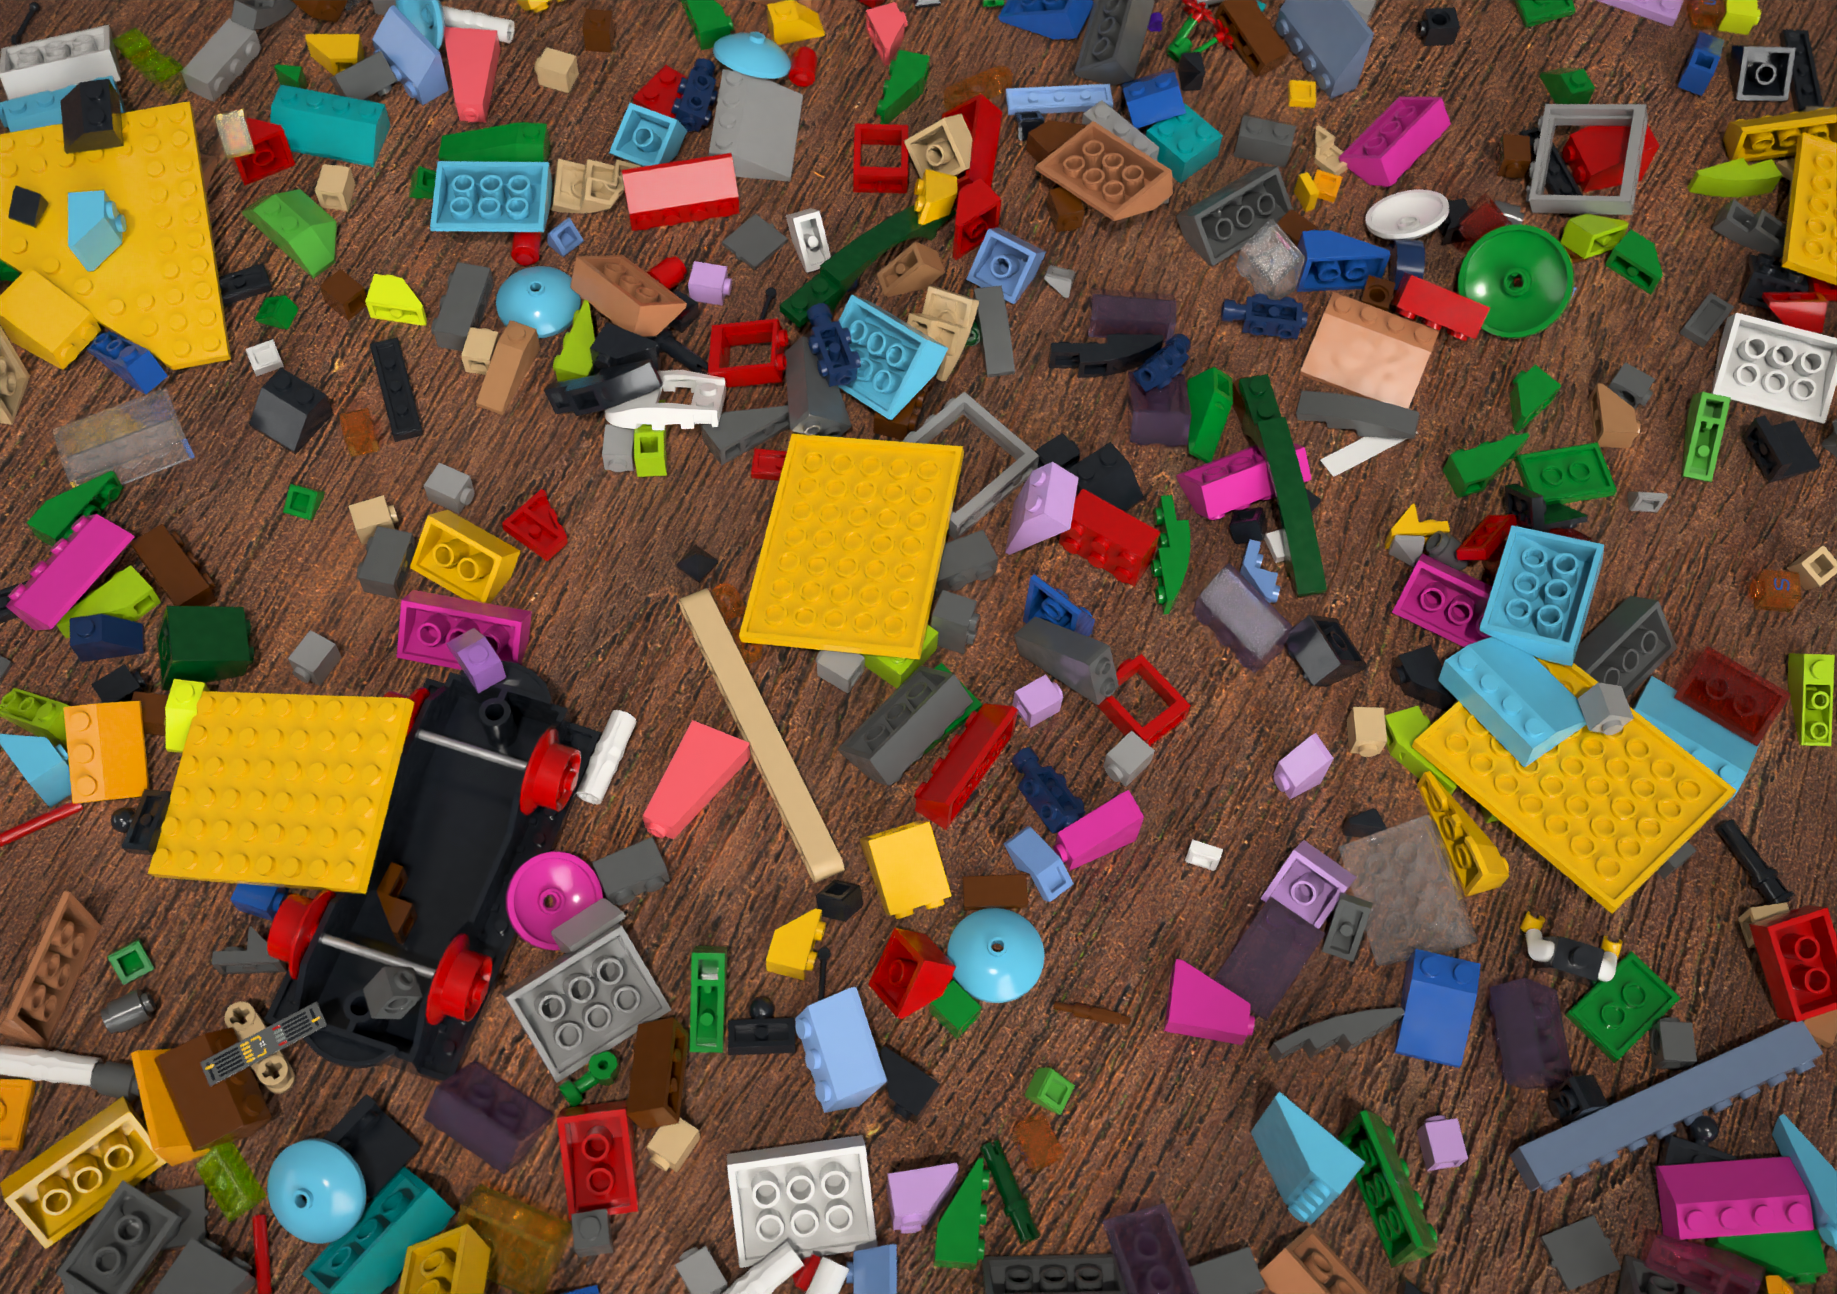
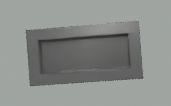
(1706, 320)

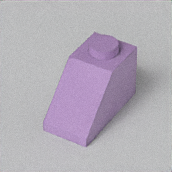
(1303, 767)

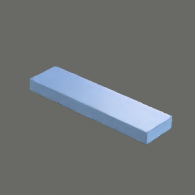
(1057, 98)

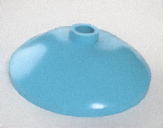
(426, 17)
(752, 55)
(546, 310)
(992, 974)
(327, 1180)

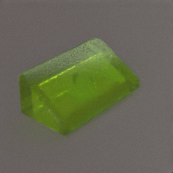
(230, 1180)

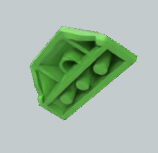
(297, 228)

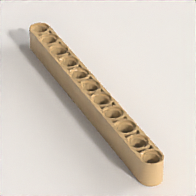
(765, 741)

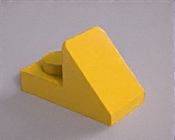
(1409, 525)

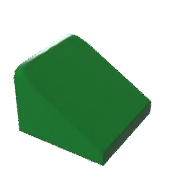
(291, 76)
(422, 183)
(277, 312)
(303, 501)
(130, 961)

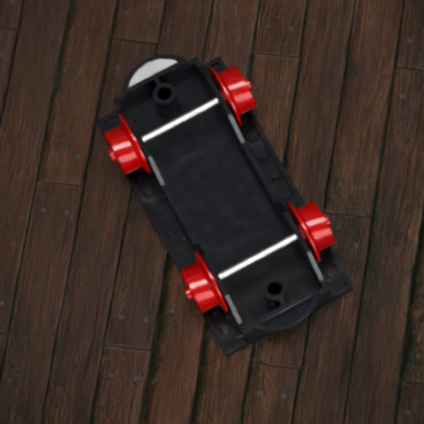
(471, 801)

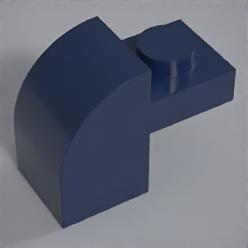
(1406, 257)

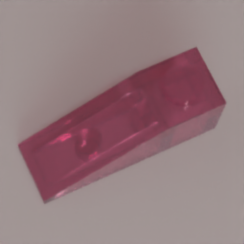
(1704, 1267)

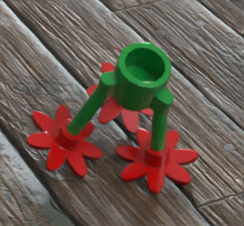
(1196, 13)

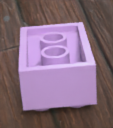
(1042, 507)

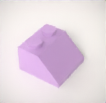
(1309, 884)
(918, 1195)

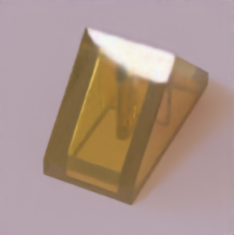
(234, 132)

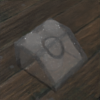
(1271, 262)

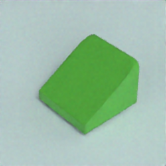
(1049, 1090)

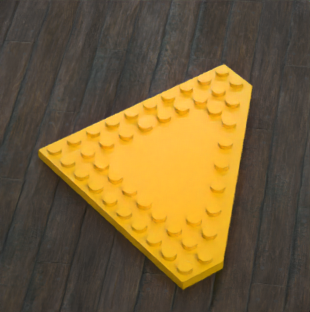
(164, 275)

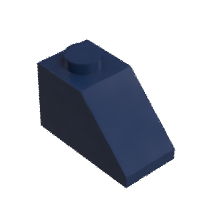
(105, 637)

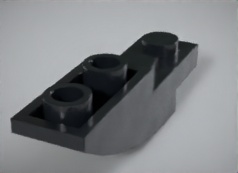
(1117, 355)
(605, 390)

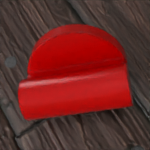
(804, 1276)

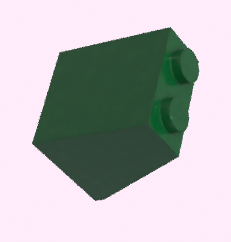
(203, 644)

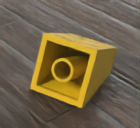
(45, 319)
(906, 868)

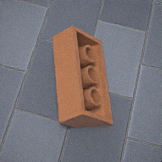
(625, 294)
(1310, 1268)

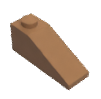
(508, 366)

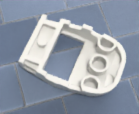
(704, 409)

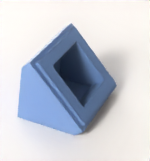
(564, 237)

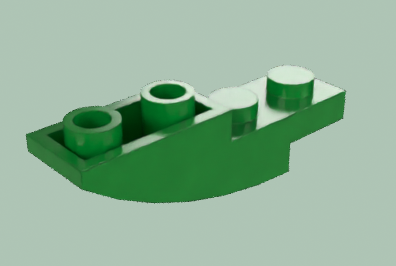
(1172, 555)

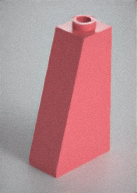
(473, 67)
(694, 776)

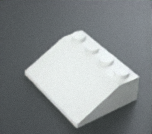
(58, 62)
(1776, 367)
(802, 1195)

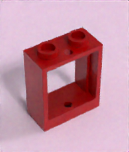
(893, 178)
(744, 333)
(1160, 725)

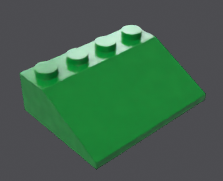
(1387, 1191)

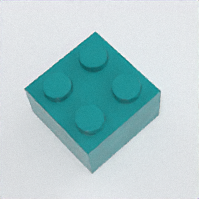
(1185, 143)

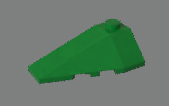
(498, 144)

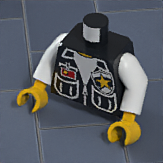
(1569, 957)

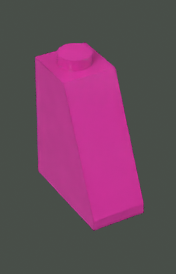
(1100, 831)
(1205, 1008)

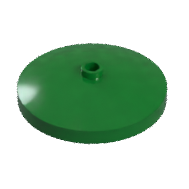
(1511, 254)

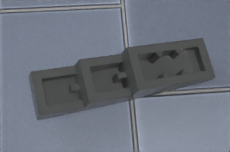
(1365, 415)
(1344, 1030)

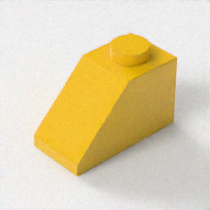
(792, 22)

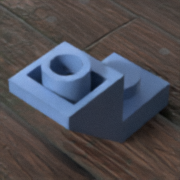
(1260, 579)
(1037, 858)

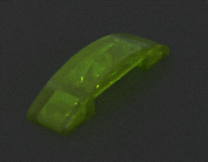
(146, 58)

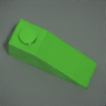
(1704, 435)

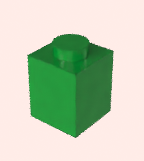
(955, 1009)

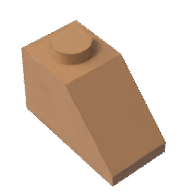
(911, 270)
(1612, 419)

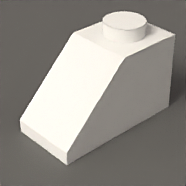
(809, 238)

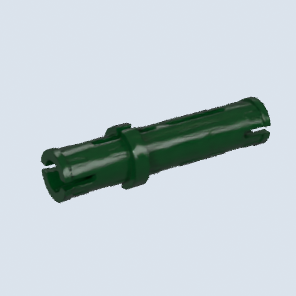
(1015, 1205)

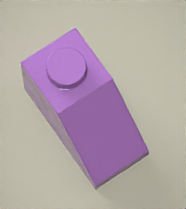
(477, 659)

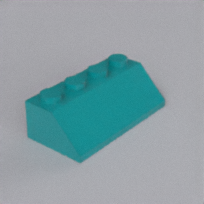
(331, 125)
(376, 1248)

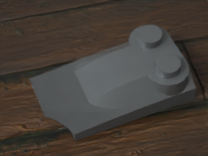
(119, 1244)

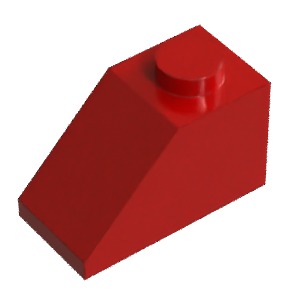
(1798, 309)

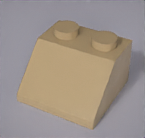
(942, 147)

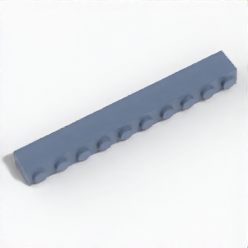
(1664, 1106)

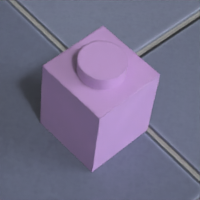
(709, 283)
(1038, 700)
(1441, 1143)

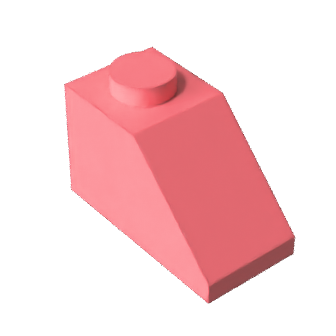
(886, 30)

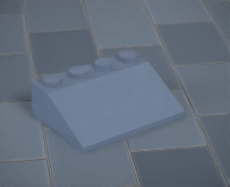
(1328, 41)

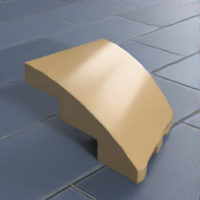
(587, 186)
(948, 320)

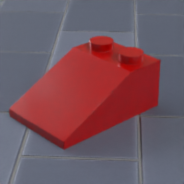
(598, 1158)

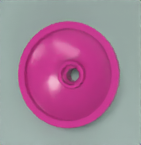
(563, 878)

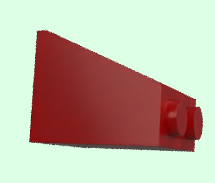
(1600, 154)

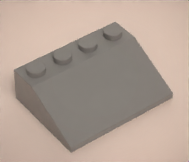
(757, 126)
(586, 1002)

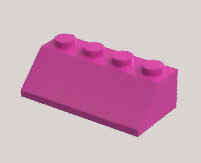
(1396, 139)
(1233, 482)
(68, 572)
(1444, 601)
(435, 619)
(1732, 1198)

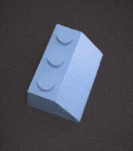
(840, 1051)

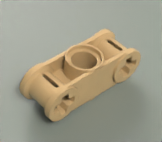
(266, 1067)

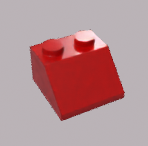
(270, 155)
(976, 213)
(910, 972)

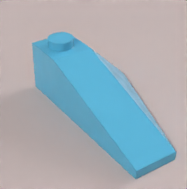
(1816, 1175)

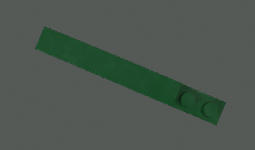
(850, 262)
(1272, 435)

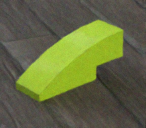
(1736, 179)

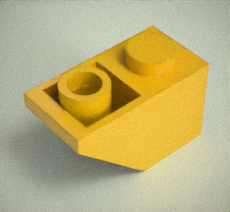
(335, 51)
(935, 195)
(793, 946)

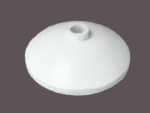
(1407, 214)

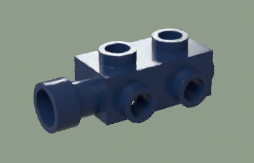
(696, 96)
(1267, 316)
(837, 363)
(1164, 363)
(1047, 792)

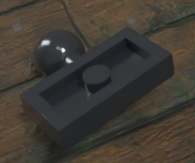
(145, 824)
(761, 1032)
(1681, 1151)

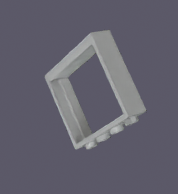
(1588, 115)
(1001, 486)

